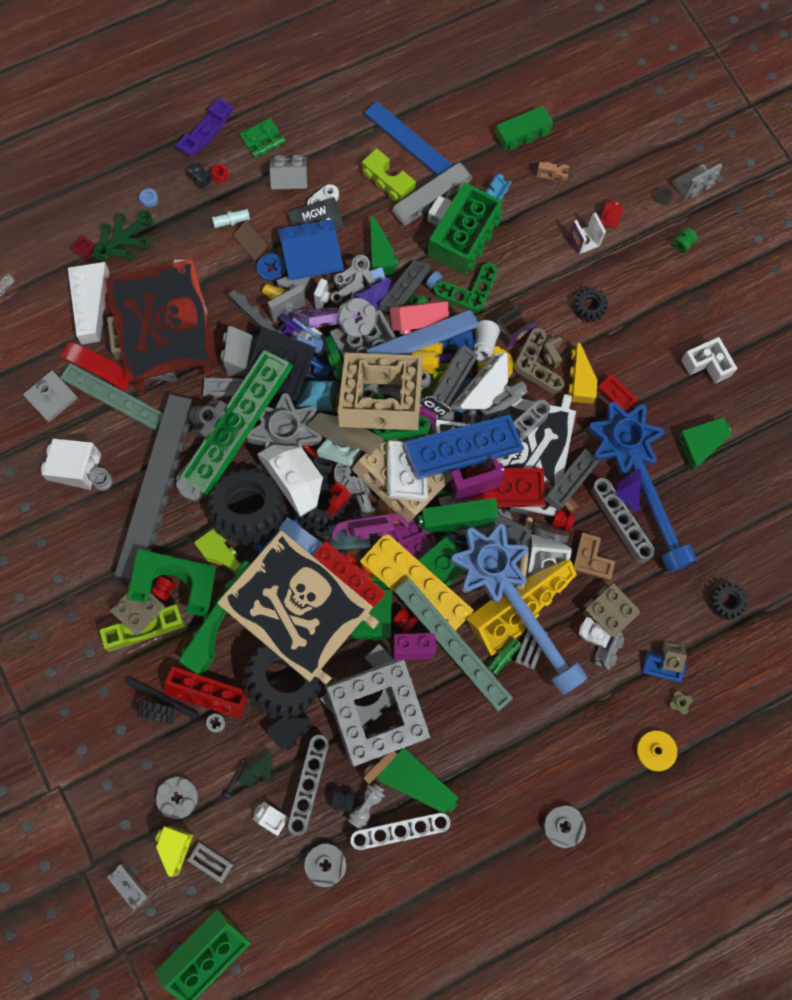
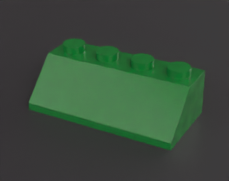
(202, 957)

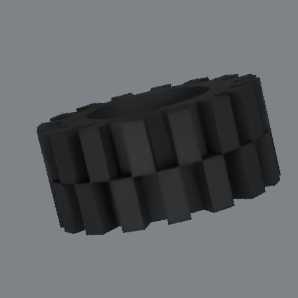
(585, 313)
(737, 593)
(156, 712)

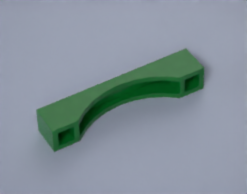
(201, 651)

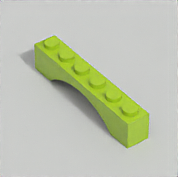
(215, 551)

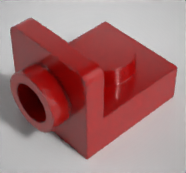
(340, 497)

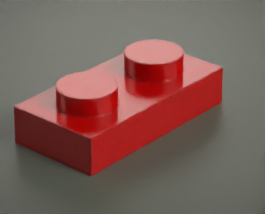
(617, 393)

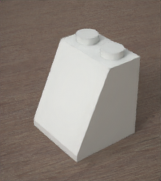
(70, 462)

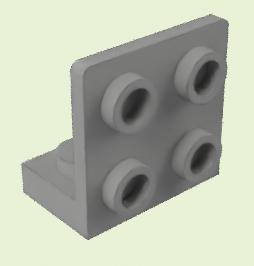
(696, 180)

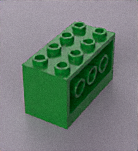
(465, 229)

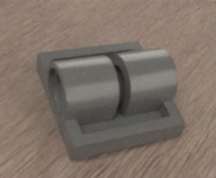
(212, 412)

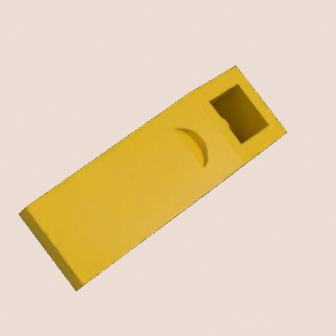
(583, 378)

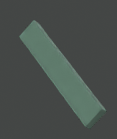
(112, 397)

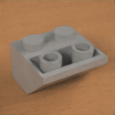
(288, 172)
(237, 351)

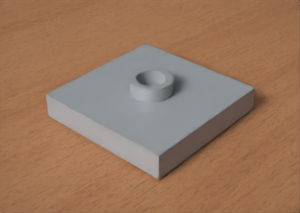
(286, 302)

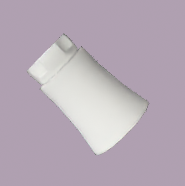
(485, 339)

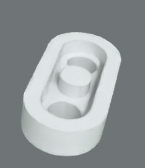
(323, 195)

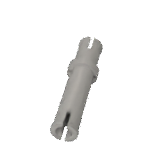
(367, 511)

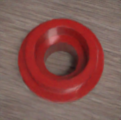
(219, 169)

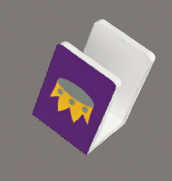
(594, 231)

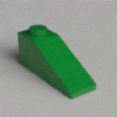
(381, 249)

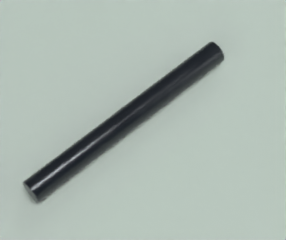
(162, 698)

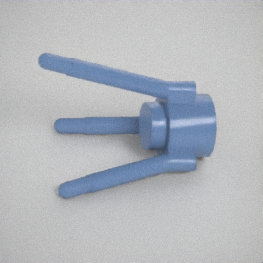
(314, 341)

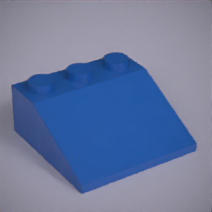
(311, 249)

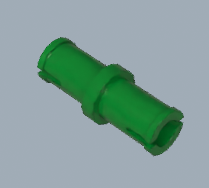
(504, 656)

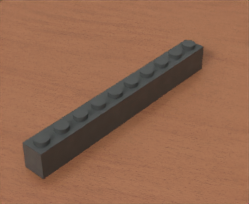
(156, 483)

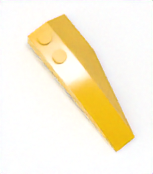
(499, 622)

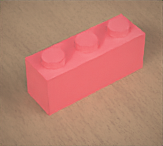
(418, 316)

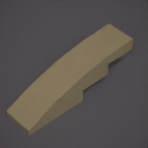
(352, 437)

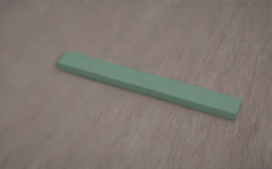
(453, 644)

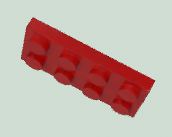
(518, 488)

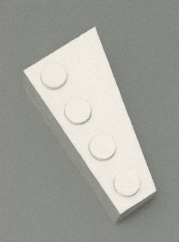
(88, 299)

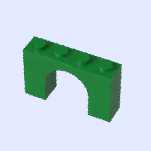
(196, 576)

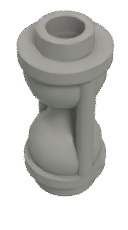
(361, 814)

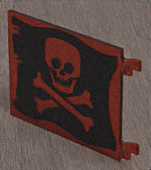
(161, 322)

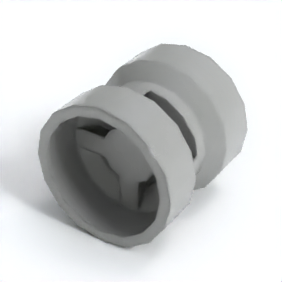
(97, 475)

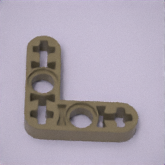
(532, 366)

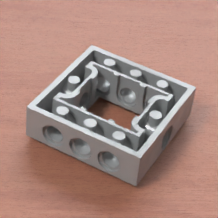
(341, 697)

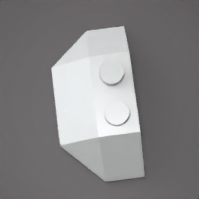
(485, 385)
(294, 475)

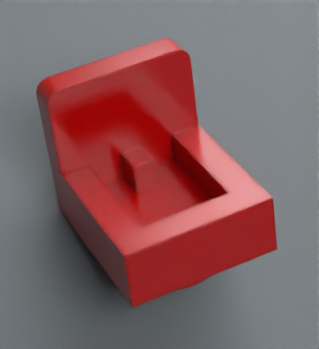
(611, 214)

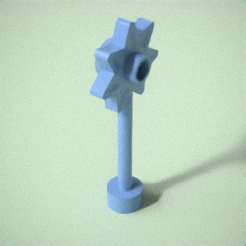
(494, 567)

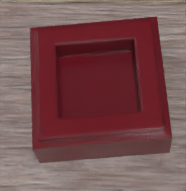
(83, 247)

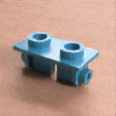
(499, 187)

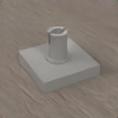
(50, 396)

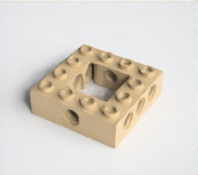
(377, 413)
(373, 472)

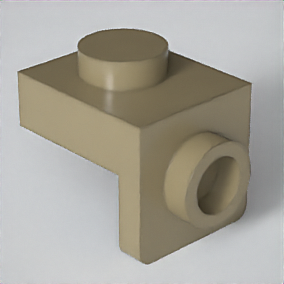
(550, 353)

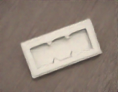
(321, 294)

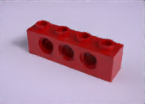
(205, 692)

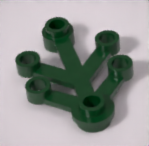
(122, 238)

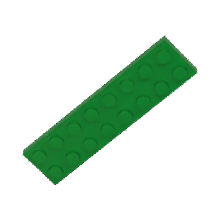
(237, 422)

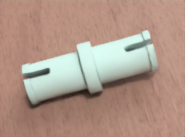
(230, 218)

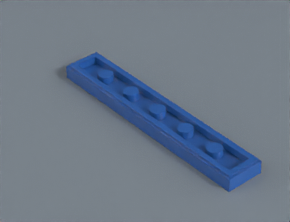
(407, 139)

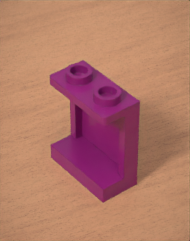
(477, 484)
(414, 646)

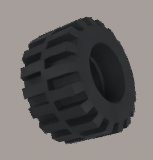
(319, 519)

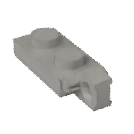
(509, 396)

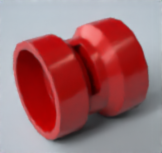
(564, 520)
(162, 588)
(405, 621)

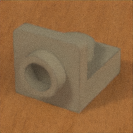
(674, 657)

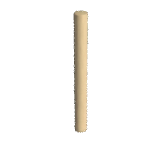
(524, 560)

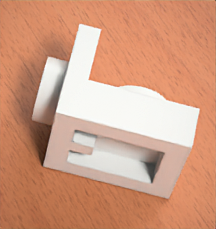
(594, 633)
(270, 818)

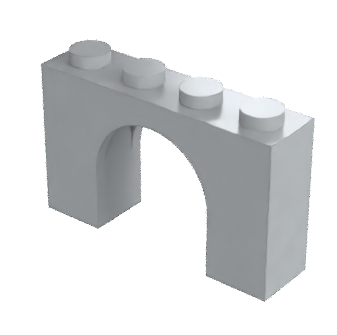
(375, 658)

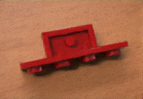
(350, 572)

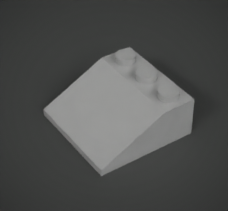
(378, 335)

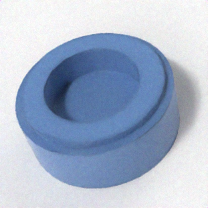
(148, 198)
(433, 279)

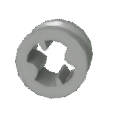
(210, 726)

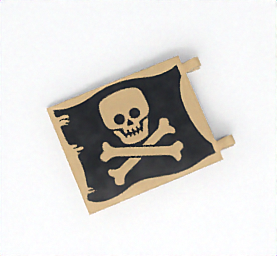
(296, 606)

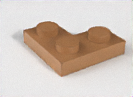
(588, 561)
(373, 771)

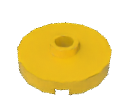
(647, 755)

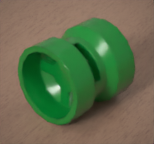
(686, 238)

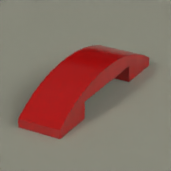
(95, 364)

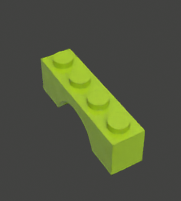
(121, 636)

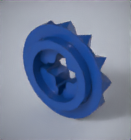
(270, 260)

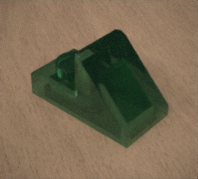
(262, 767)

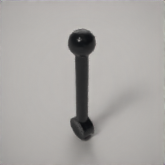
(244, 764)

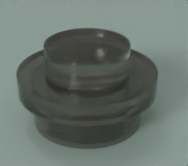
(664, 196)

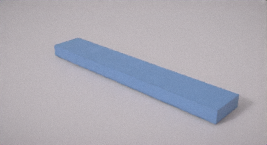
(427, 335)

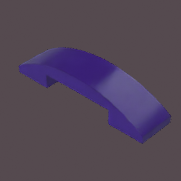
(206, 129)

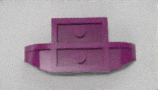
(364, 526)
(413, 539)

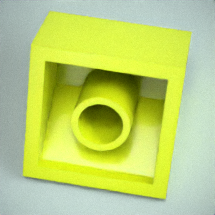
(173, 848)

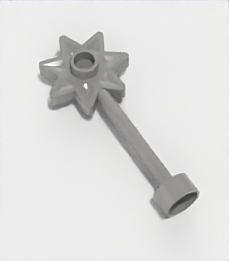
(286, 426)

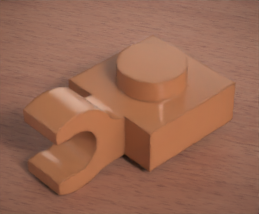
(550, 171)

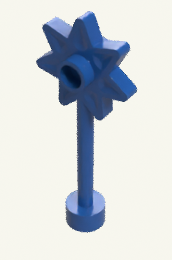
(628, 442)

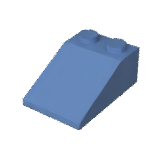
(299, 535)

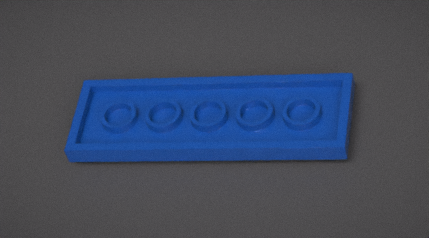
(463, 447)

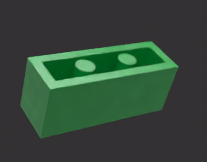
(523, 128)

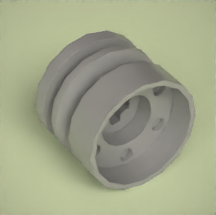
(354, 485)

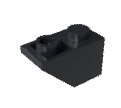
(287, 730)

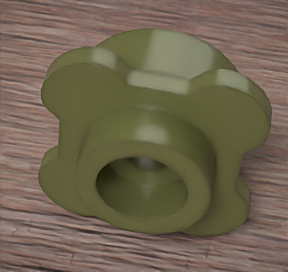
(675, 705)

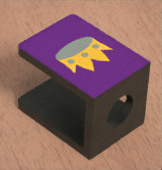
(510, 339)

